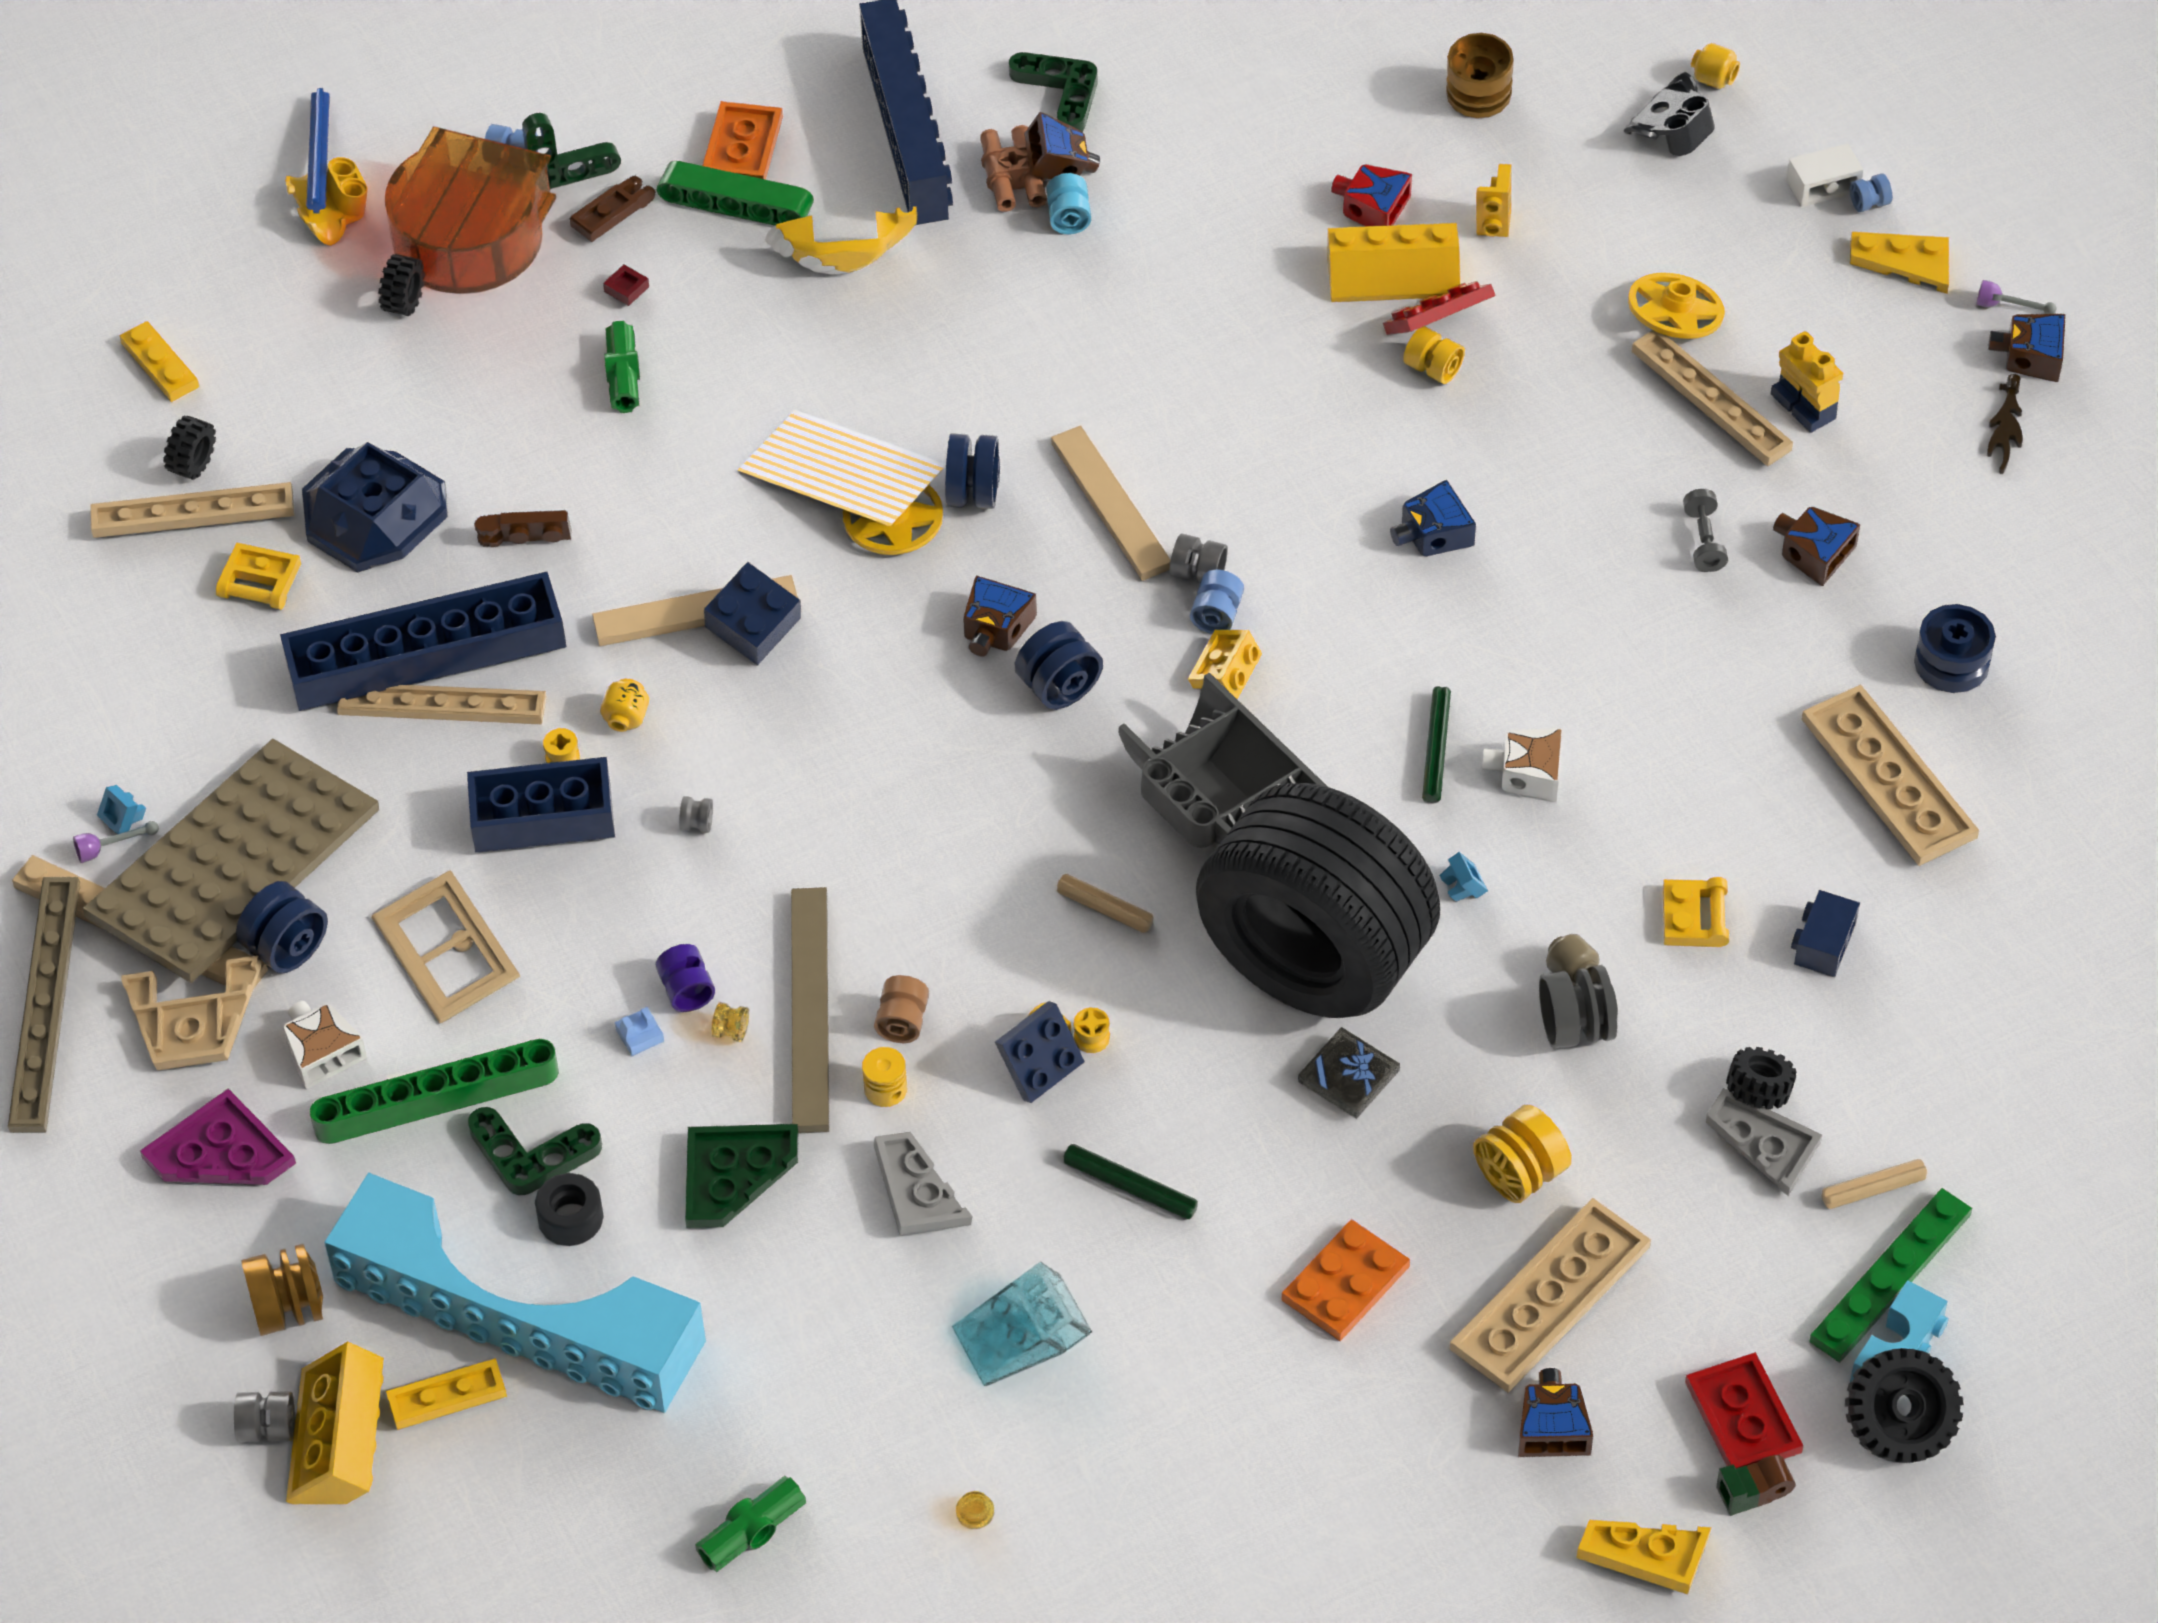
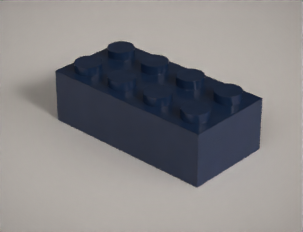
(540, 804)

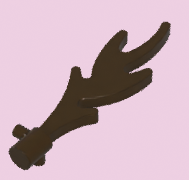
(2008, 425)

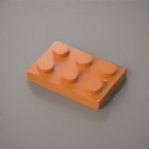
(744, 138)
(1345, 1280)

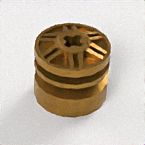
(1479, 75)
(282, 1289)

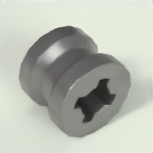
(696, 814)

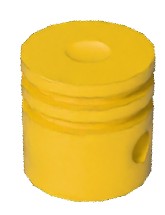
(884, 1076)

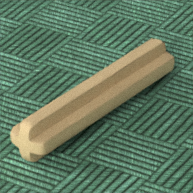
(1105, 903)
(1874, 1183)

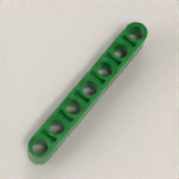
(417, 1089)

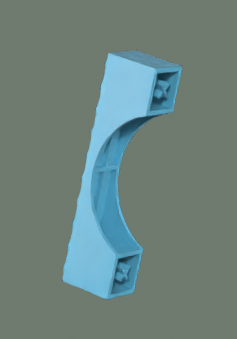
(625, 1341)

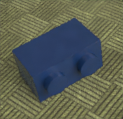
(1826, 932)

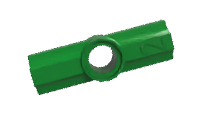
(622, 366)
(750, 1523)

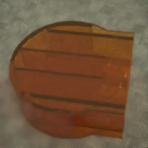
(469, 210)

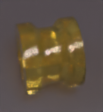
(730, 1022)

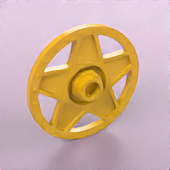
(1676, 304)
(900, 532)

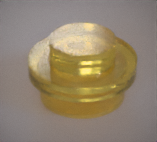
(975, 1510)

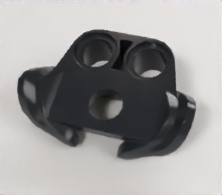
(1685, 121)

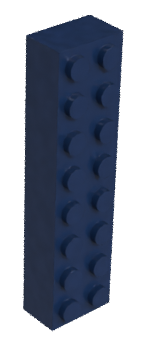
(905, 110)
(423, 640)

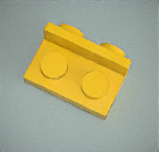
(1494, 204)
(1229, 658)

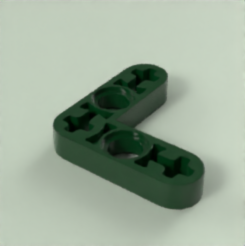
(1067, 79)
(558, 166)
(521, 1161)

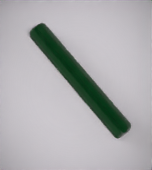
(1436, 744)
(1130, 1181)

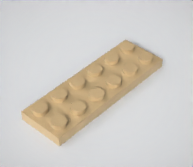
(1890, 775)
(1550, 1295)

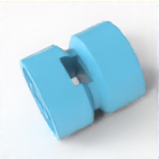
(1068, 203)

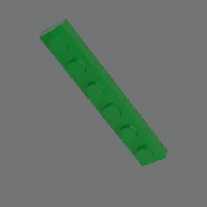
(1888, 1275)

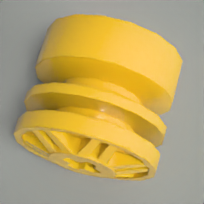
(1522, 1153)

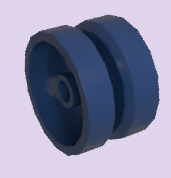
(970, 470)
(1954, 648)
(1058, 665)
(281, 927)

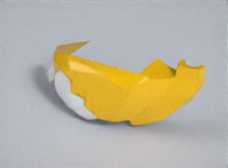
(797, 240)

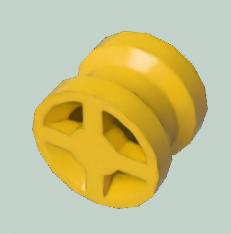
(560, 746)
(1095, 1022)

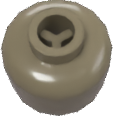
(1570, 954)

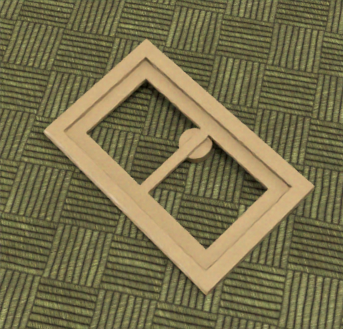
(462, 940)

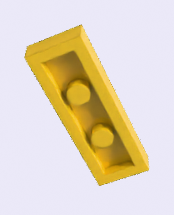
(159, 361)
(446, 1393)

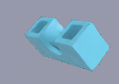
(1915, 1317)

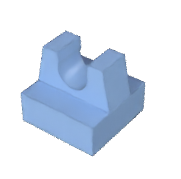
(639, 1031)

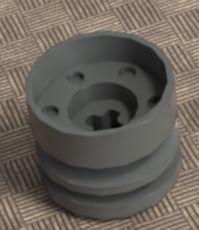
(1586, 1005)

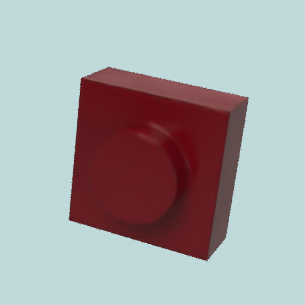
(626, 285)

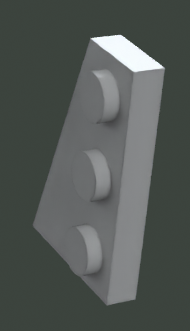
(914, 1188)

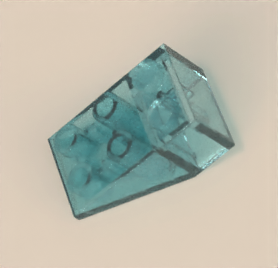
(1022, 1325)

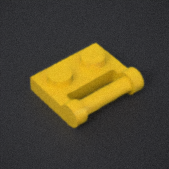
(262, 567)
(1682, 912)

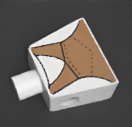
(1528, 762)
(321, 1042)

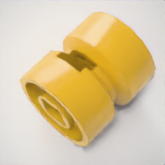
(1436, 356)

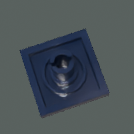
(1039, 1051)

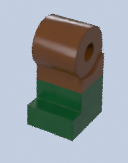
(1754, 1484)

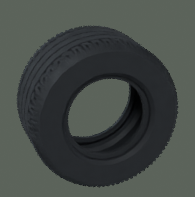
(1318, 900)

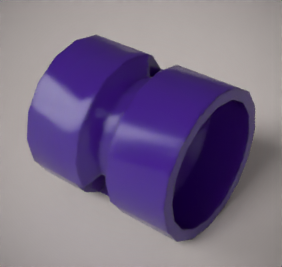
(685, 977)

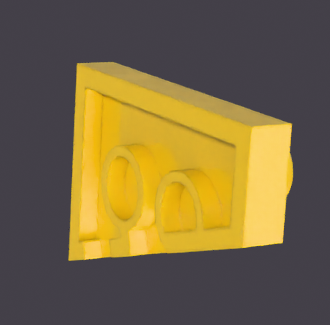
(1907, 255)
(1654, 1555)

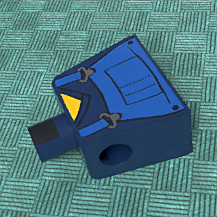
(1435, 522)

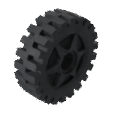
(1932, 1398)

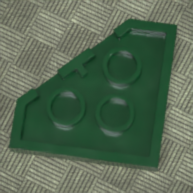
(733, 1168)

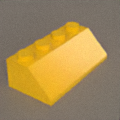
(1392, 261)
(335, 1427)

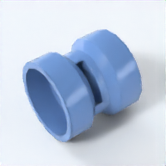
(1871, 192)

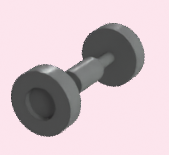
(1709, 556)

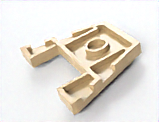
(193, 1027)

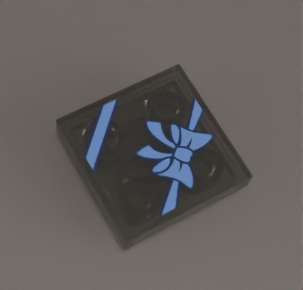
(1348, 1072)

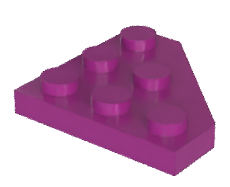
(219, 1146)

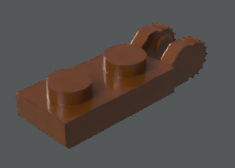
(611, 208)
(523, 527)

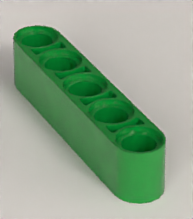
(733, 194)

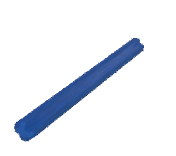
(318, 151)

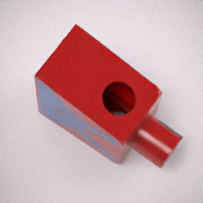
(1374, 195)

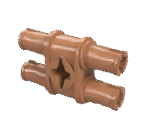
(1010, 170)

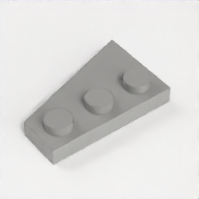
(1765, 1138)

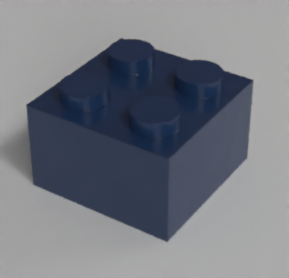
(752, 613)

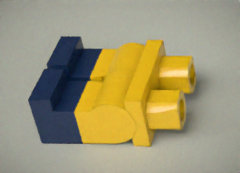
(1808, 383)

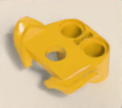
(344, 200)

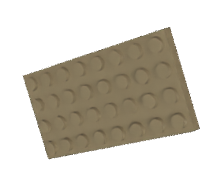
(255, 829)

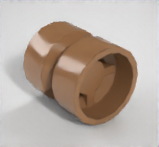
(901, 1009)

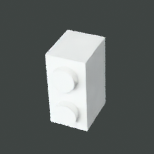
(1823, 174)

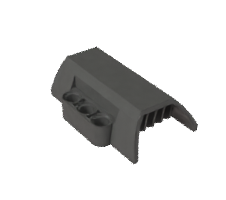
(1214, 767)

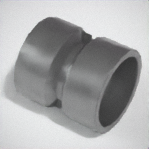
(1211, 557)
(251, 1416)

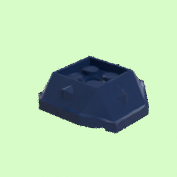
(372, 506)

